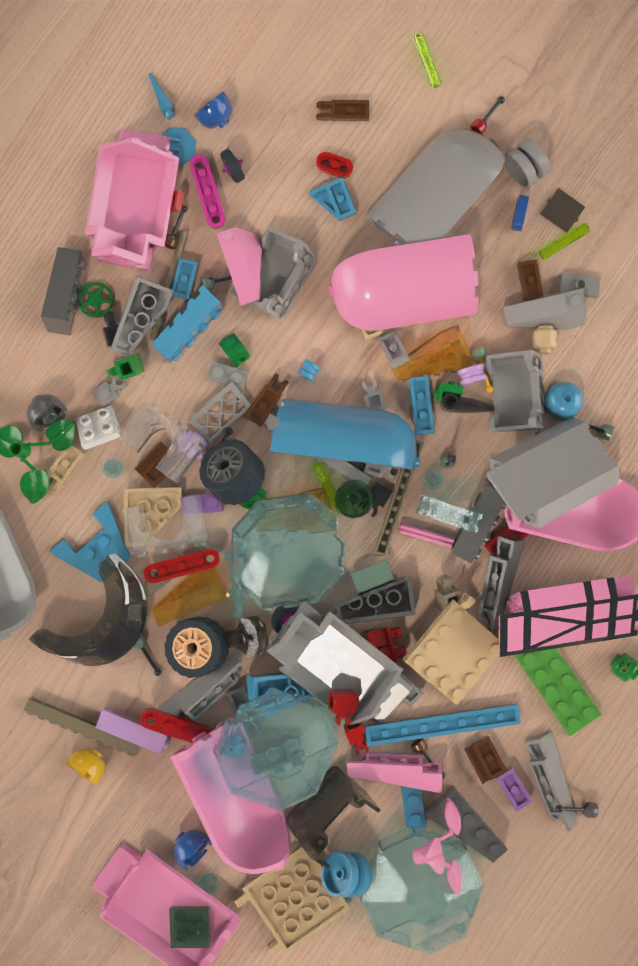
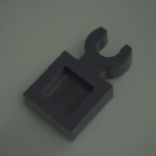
(381, 495)

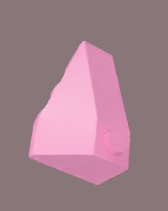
(243, 259)

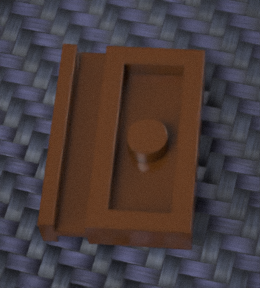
(147, 469)
(485, 759)

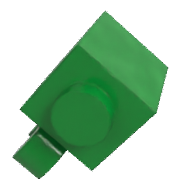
(127, 367)

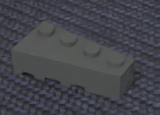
(63, 291)
(474, 829)

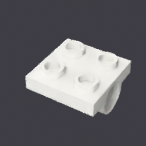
(98, 427)

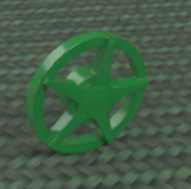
(95, 299)

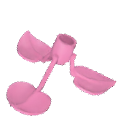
(433, 854)

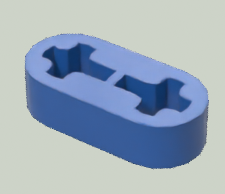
(520, 212)

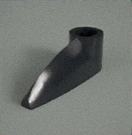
(465, 405)

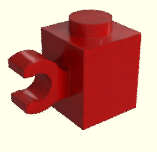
(343, 703)

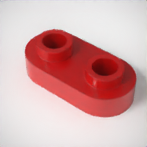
(335, 163)

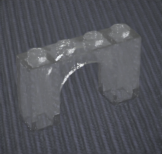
(183, 448)
(143, 541)

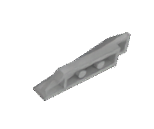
(204, 691)
(550, 778)

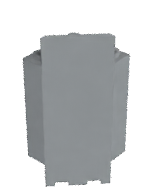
(330, 655)

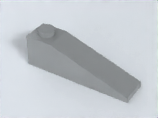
(558, 310)

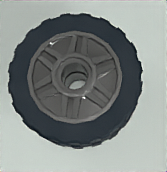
(232, 472)

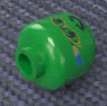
(624, 667)

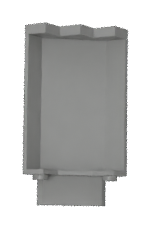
(552, 472)

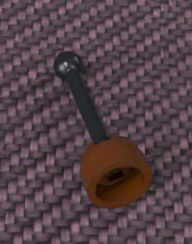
(171, 240)
(420, 747)

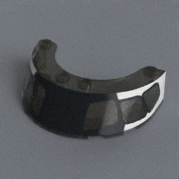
(116, 630)

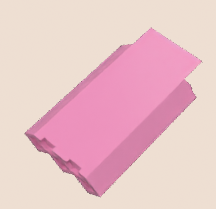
(138, 904)

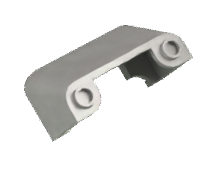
(282, 273)
(517, 391)

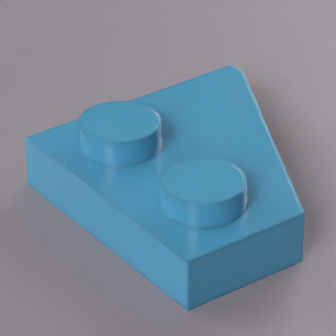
(335, 199)

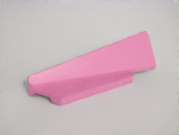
(398, 769)

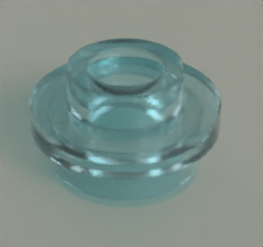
(106, 468)
(437, 475)
(209, 889)

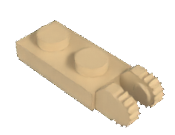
(64, 467)

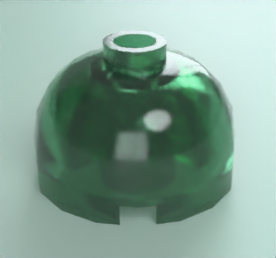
(354, 499)

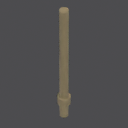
(170, 279)

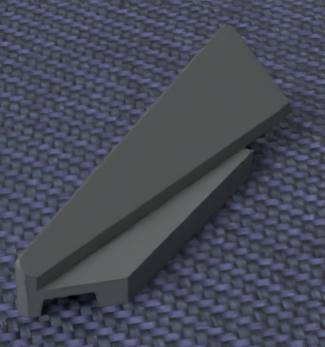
(500, 579)

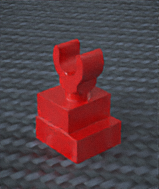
(354, 736)

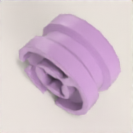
(472, 375)

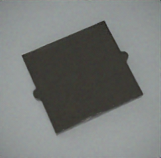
(562, 210)

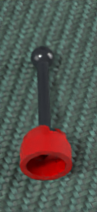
(480, 125)

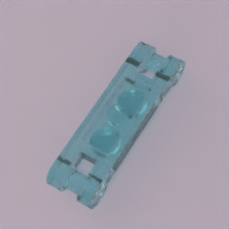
(448, 513)
(235, 593)

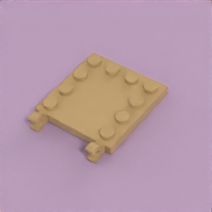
(454, 651)
(292, 901)

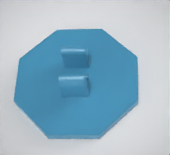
(181, 144)

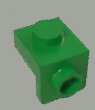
(234, 350)
(443, 388)

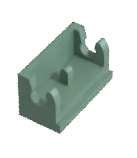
(372, 577)

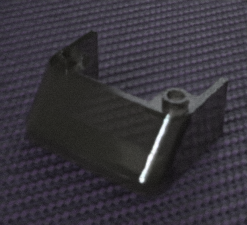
(315, 814)

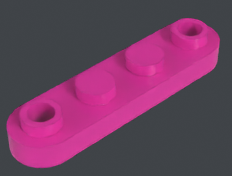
(207, 191)

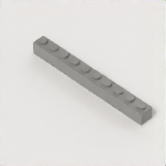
(340, 466)

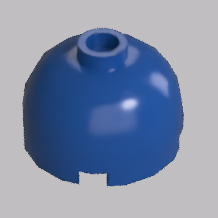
(215, 112)
(190, 847)

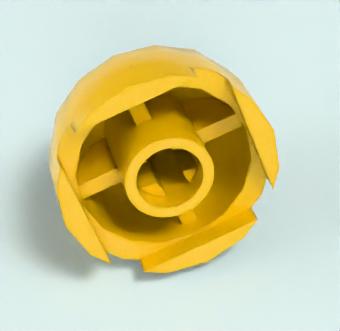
(88, 765)

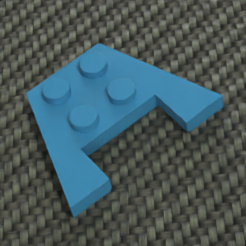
(92, 554)

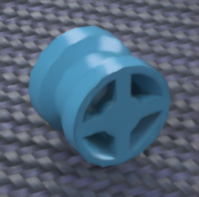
(309, 370)

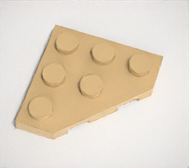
(159, 505)

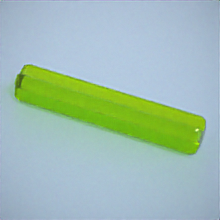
(427, 60)
(564, 241)
(325, 482)

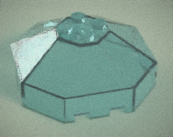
(287, 551)
(276, 749)
(412, 901)

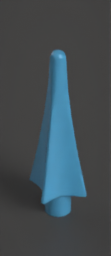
(165, 105)

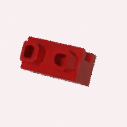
(385, 636)

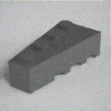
(468, 543)
(382, 603)

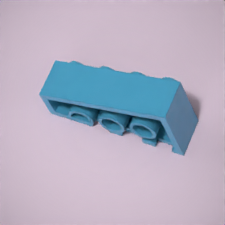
(188, 325)

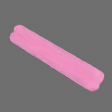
(426, 535)

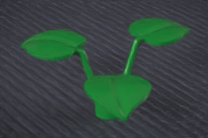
(35, 483)

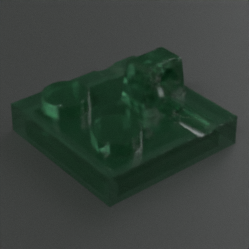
(190, 927)

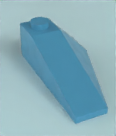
(264, 683)

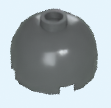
(44, 411)

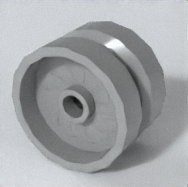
(527, 163)

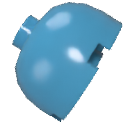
(563, 400)

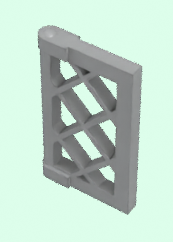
(205, 410)

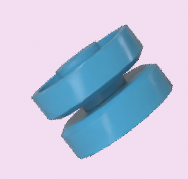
(347, 875)

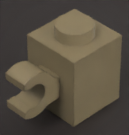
(446, 593)

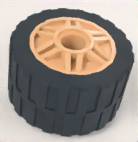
(196, 647)

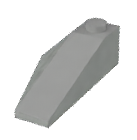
(141, 311)

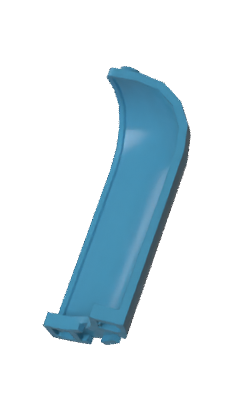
(344, 434)

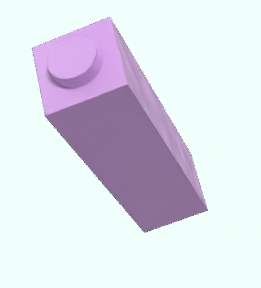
(131, 730)

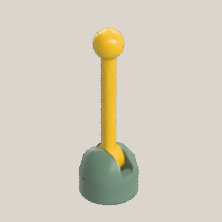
(479, 355)

